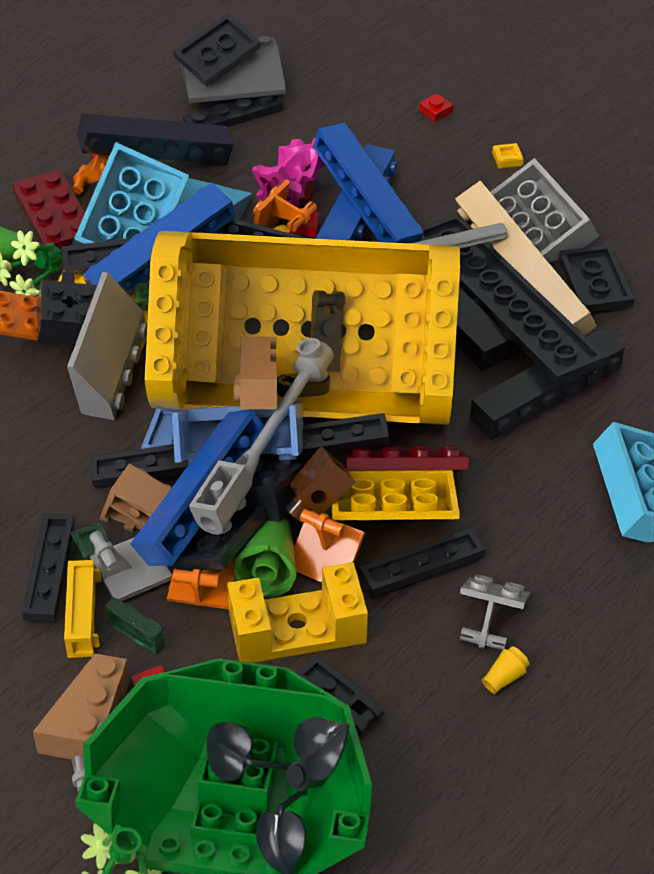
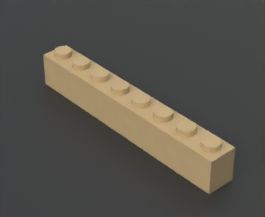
(484, 210)

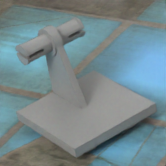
(123, 568)
(484, 588)

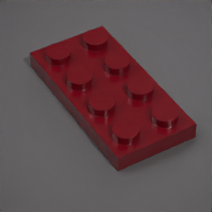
(50, 207)
(417, 459)

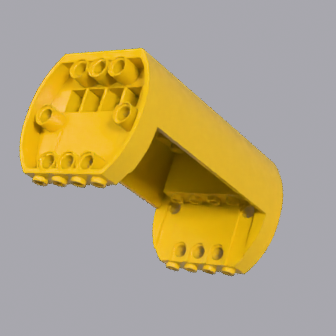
(214, 283)

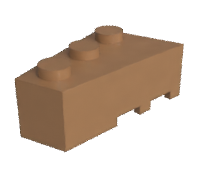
(257, 379)
(134, 498)
(83, 707)

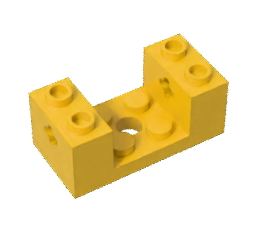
(332, 617)

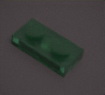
(135, 626)

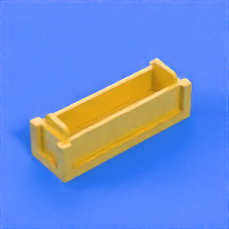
(80, 608)

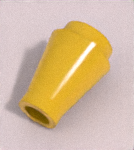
(506, 669)

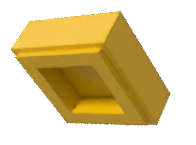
(507, 155)

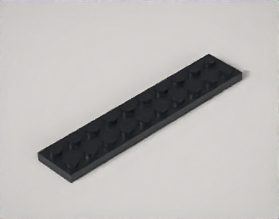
(520, 308)

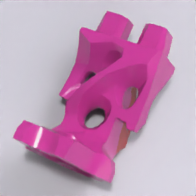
(297, 164)

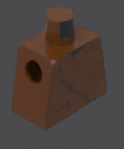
(319, 484)

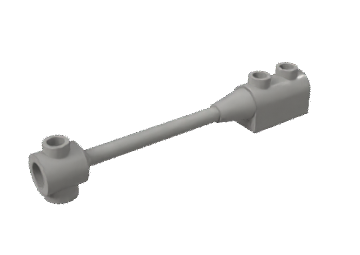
(229, 482)

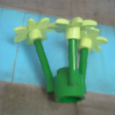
(47, 258)
(119, 847)

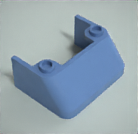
(196, 425)

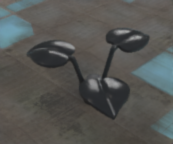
(320, 747)

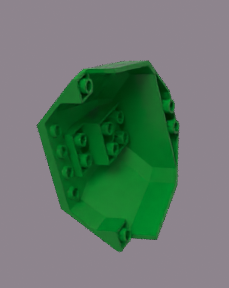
(154, 774)

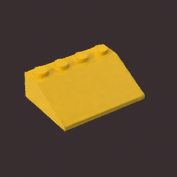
(398, 496)

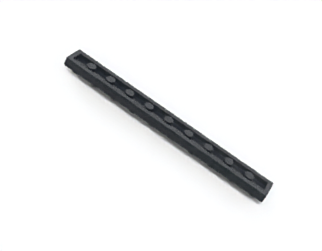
(331, 435)

